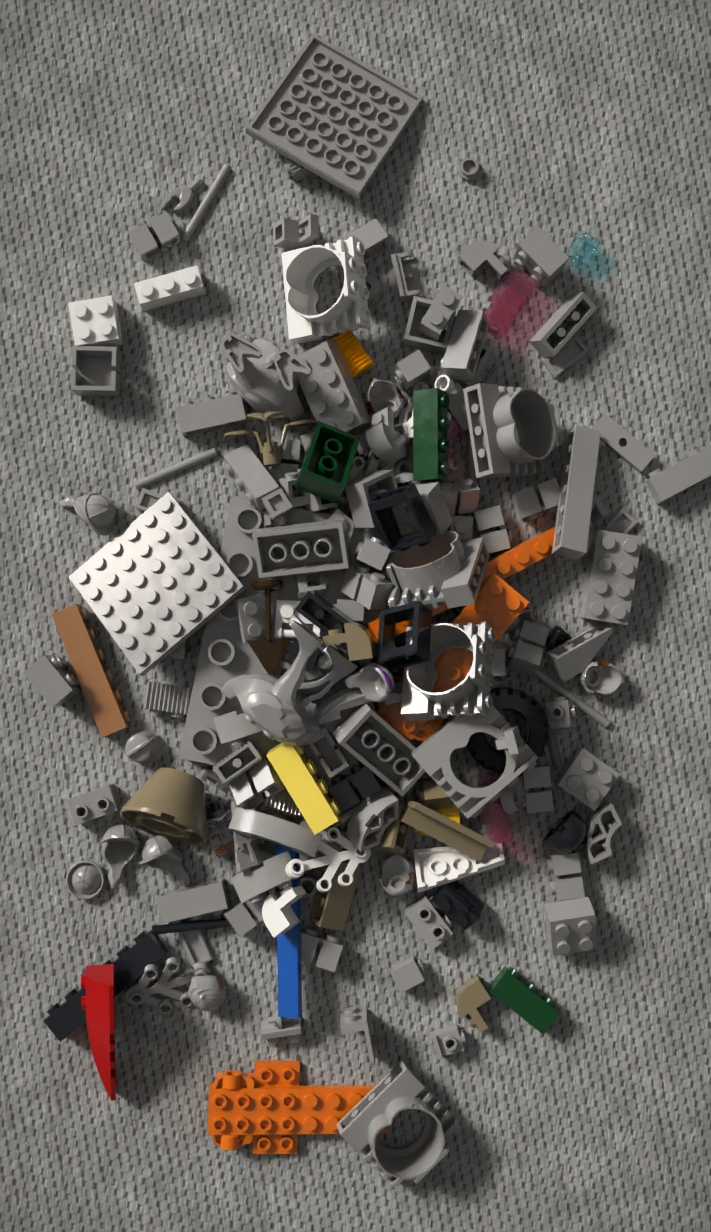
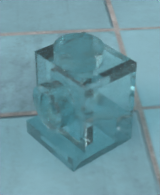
(589, 248)

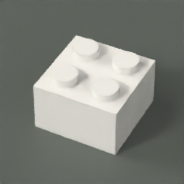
(95, 322)

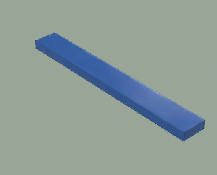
(290, 957)

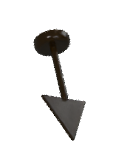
(268, 651)

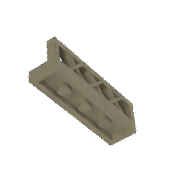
(446, 830)

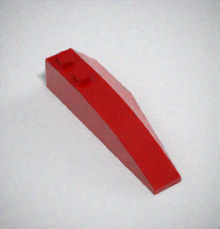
(101, 1021)

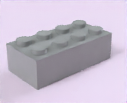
(332, 389)
(302, 548)
(610, 576)
(380, 747)

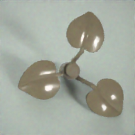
(270, 450)

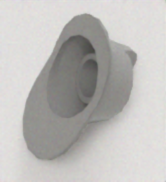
(143, 745)

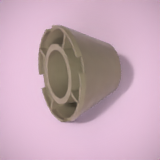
(170, 805)

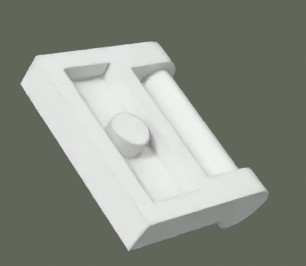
(284, 611)

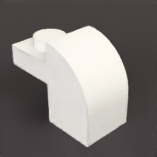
(277, 911)

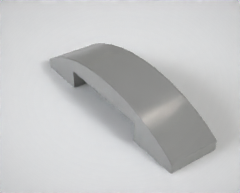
(347, 698)
(275, 830)

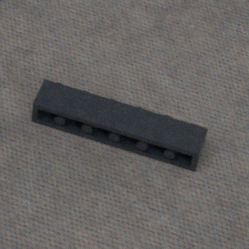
(127, 967)

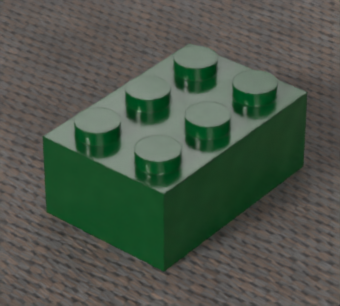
(327, 462)

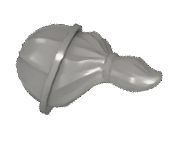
(93, 509)
(118, 849)
(163, 854)

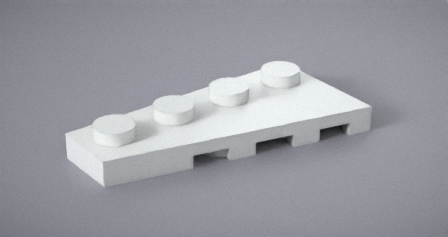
(445, 865)

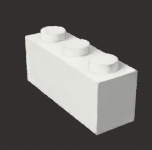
(169, 288)

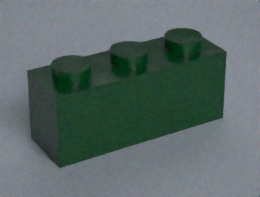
(524, 999)

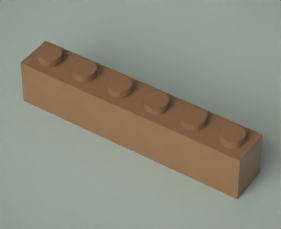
(91, 669)

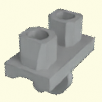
(280, 1027)

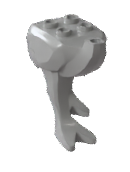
(265, 375)
(281, 702)

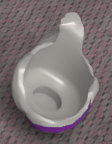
(374, 682)

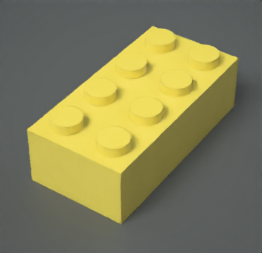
(304, 785)

